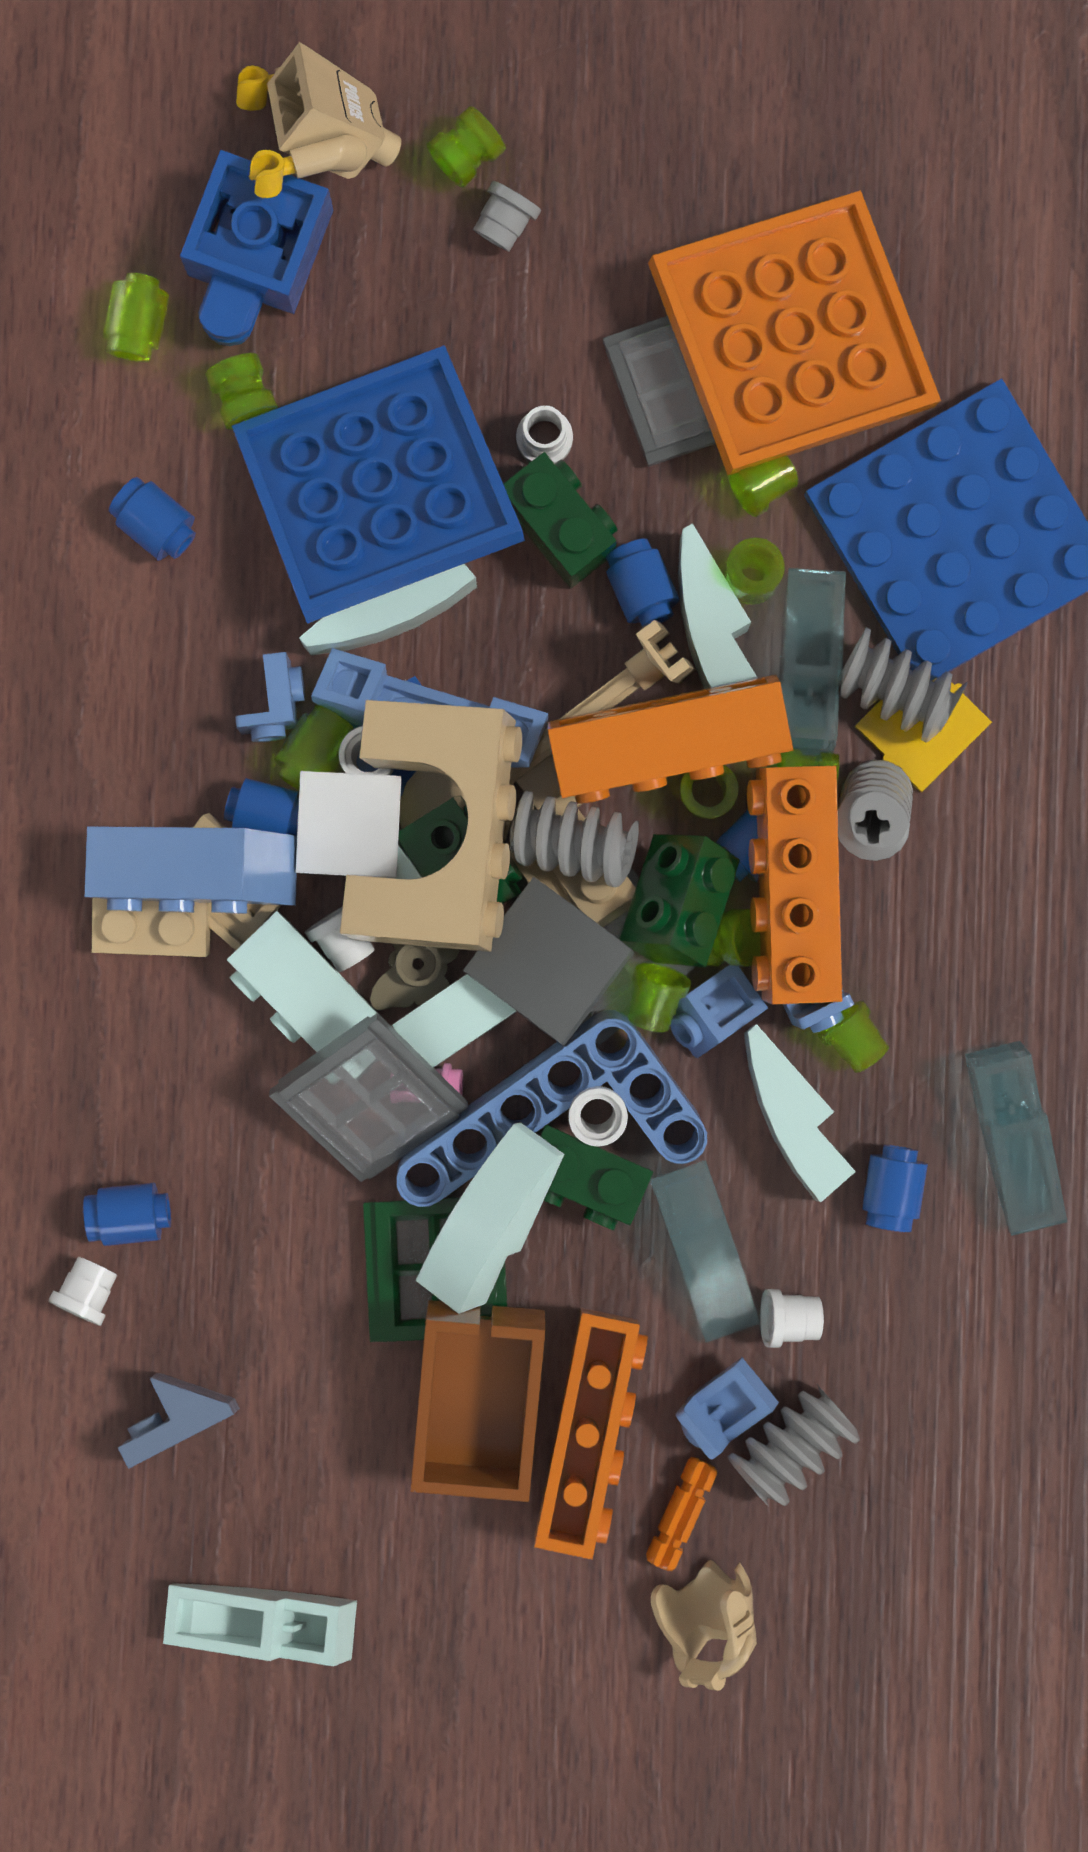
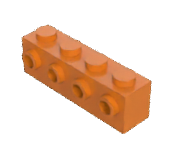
(669, 738)
(796, 884)
(587, 1434)

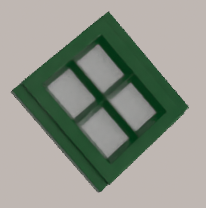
(395, 1250)

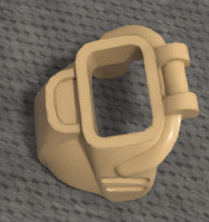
(706, 1610)

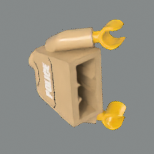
(319, 120)

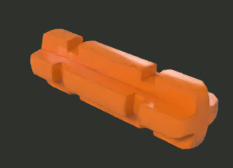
(681, 1514)

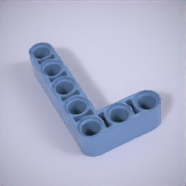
(552, 1100)

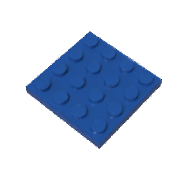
(377, 484)
(958, 531)

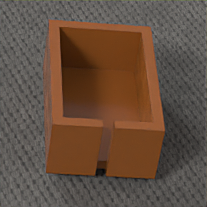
(478, 1402)

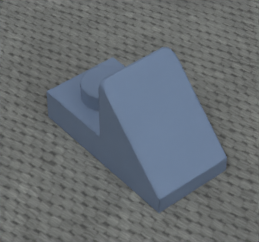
(189, 1412)

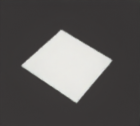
(348, 824)

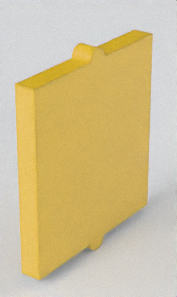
(919, 759)

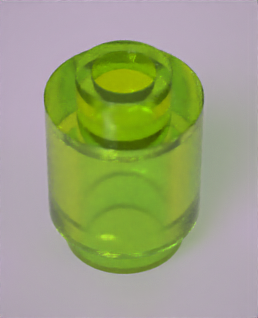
(135, 317)
(757, 554)
(312, 745)

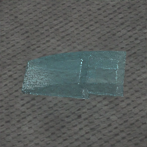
(813, 657)
(1016, 1137)
(705, 1250)

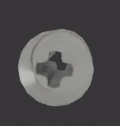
(899, 686)
(875, 810)
(572, 842)
(794, 1447)

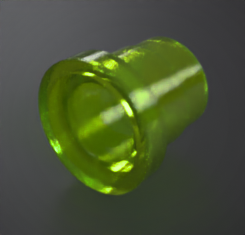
(763, 484)
(730, 792)
(656, 996)
(856, 1038)

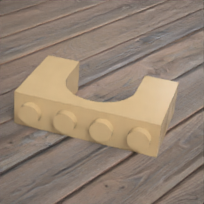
(459, 901)

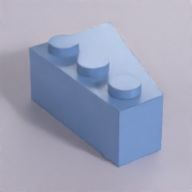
(189, 867)

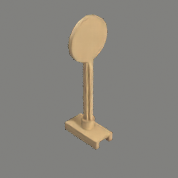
(429, 789)

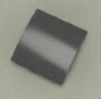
(549, 961)

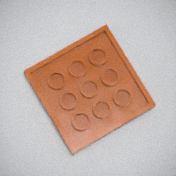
(794, 332)

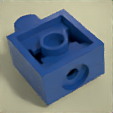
(258, 248)

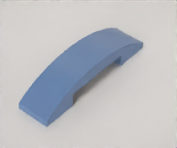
(352, 680)

